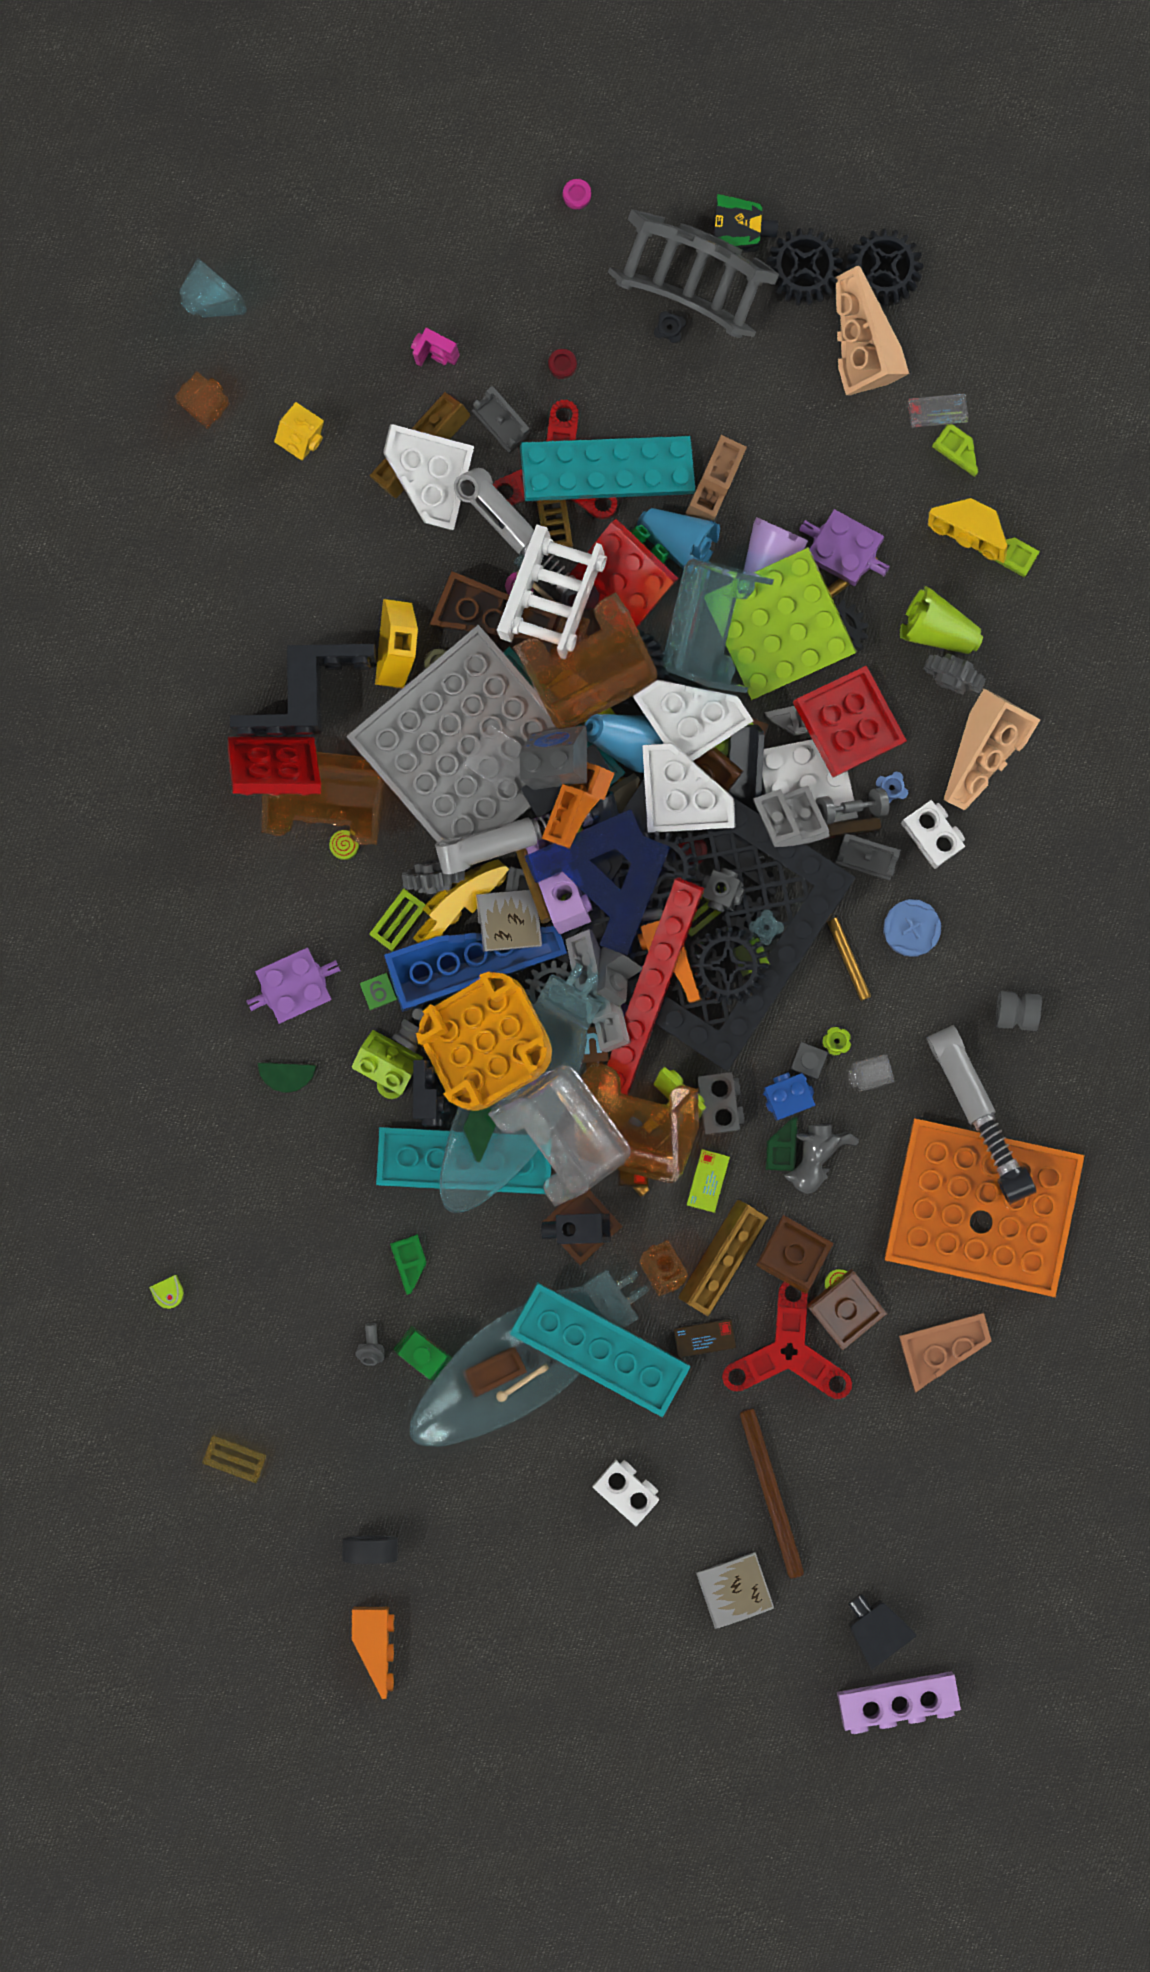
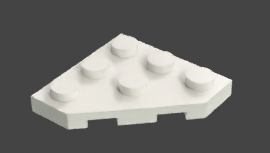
(428, 471)
(691, 716)
(682, 794)

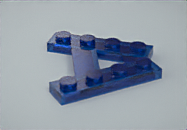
(622, 905)

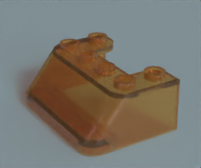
(596, 673)
(349, 796)
(666, 1133)

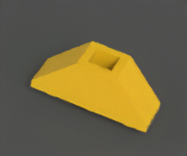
(971, 526)
(396, 643)

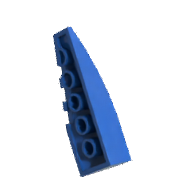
(455, 961)

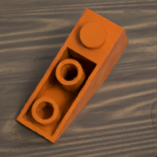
(371, 1640)

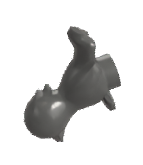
(817, 1148)

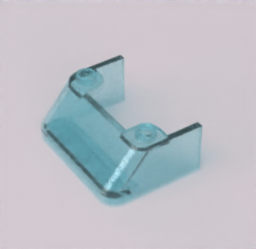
(703, 622)

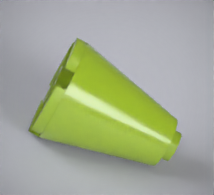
(939, 624)

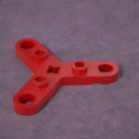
(556, 432)
(769, 1360)

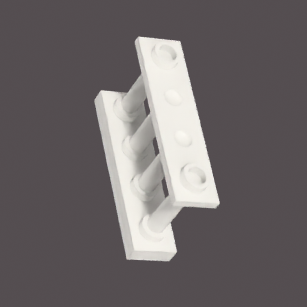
(523, 597)

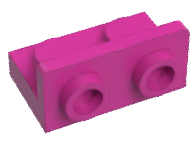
(442, 349)

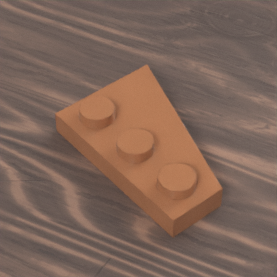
(941, 1347)

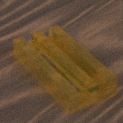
(211, 1451)

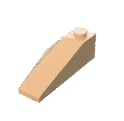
(868, 344)
(990, 737)

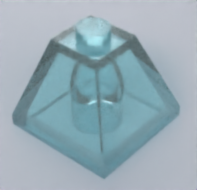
(210, 294)

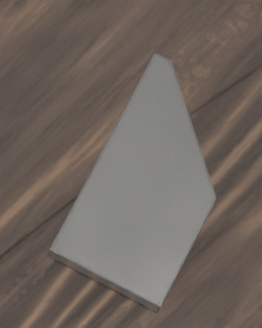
(788, 720)

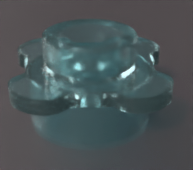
(766, 919)

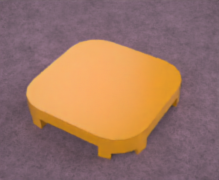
(485, 1041)

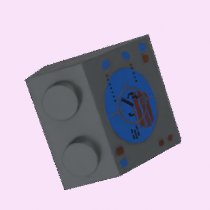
(554, 758)

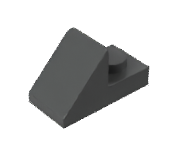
(614, 975)

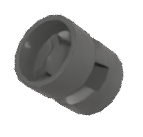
(1020, 1011)

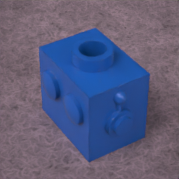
(788, 1095)

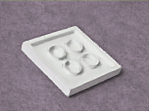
(801, 765)

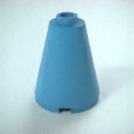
(680, 534)
(622, 737)

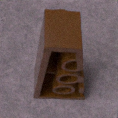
(471, 603)

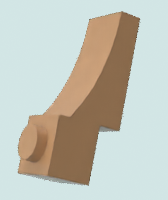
(716, 479)

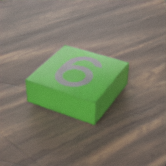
(378, 991)

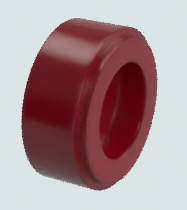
(562, 363)

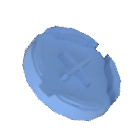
(912, 928)

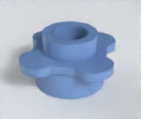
(896, 780)

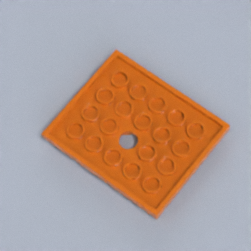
(950, 1178)

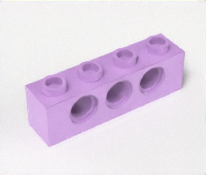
(568, 913)
(853, 1700)

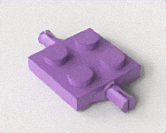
(845, 547)
(293, 985)

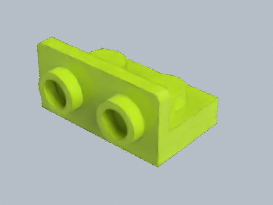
(386, 1062)

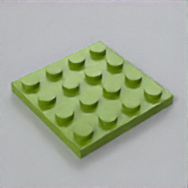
(786, 626)

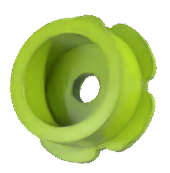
(844, 1037)

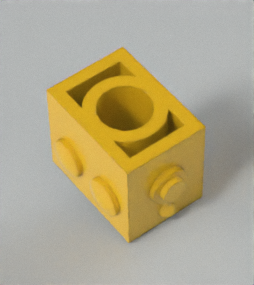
(299, 431)

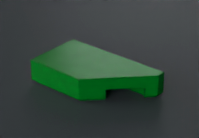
(409, 1260)

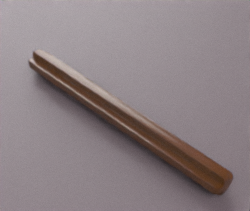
(771, 1493)

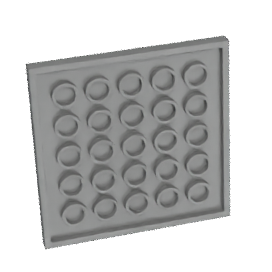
(431, 729)

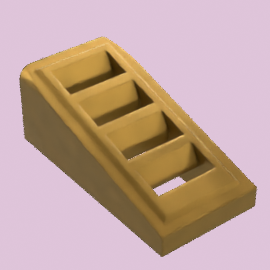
(564, 520)

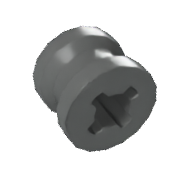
(407, 1035)

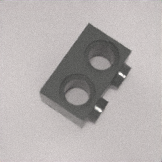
(715, 1103)

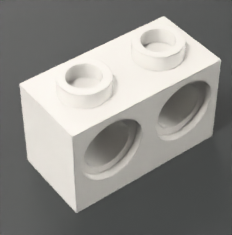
(927, 838)
(621, 1497)

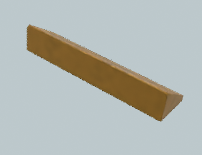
(440, 420)
(723, 1257)

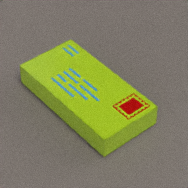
(708, 1181)

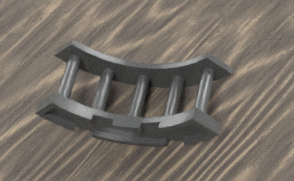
(706, 246)

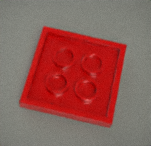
(629, 572)
(849, 721)
(273, 765)

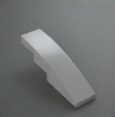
(610, 1019)

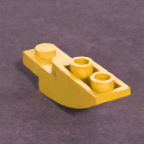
(447, 904)

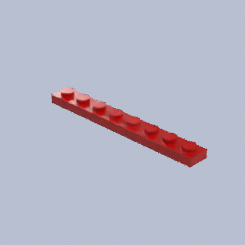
(655, 978)

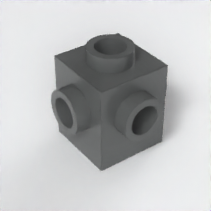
(728, 899)

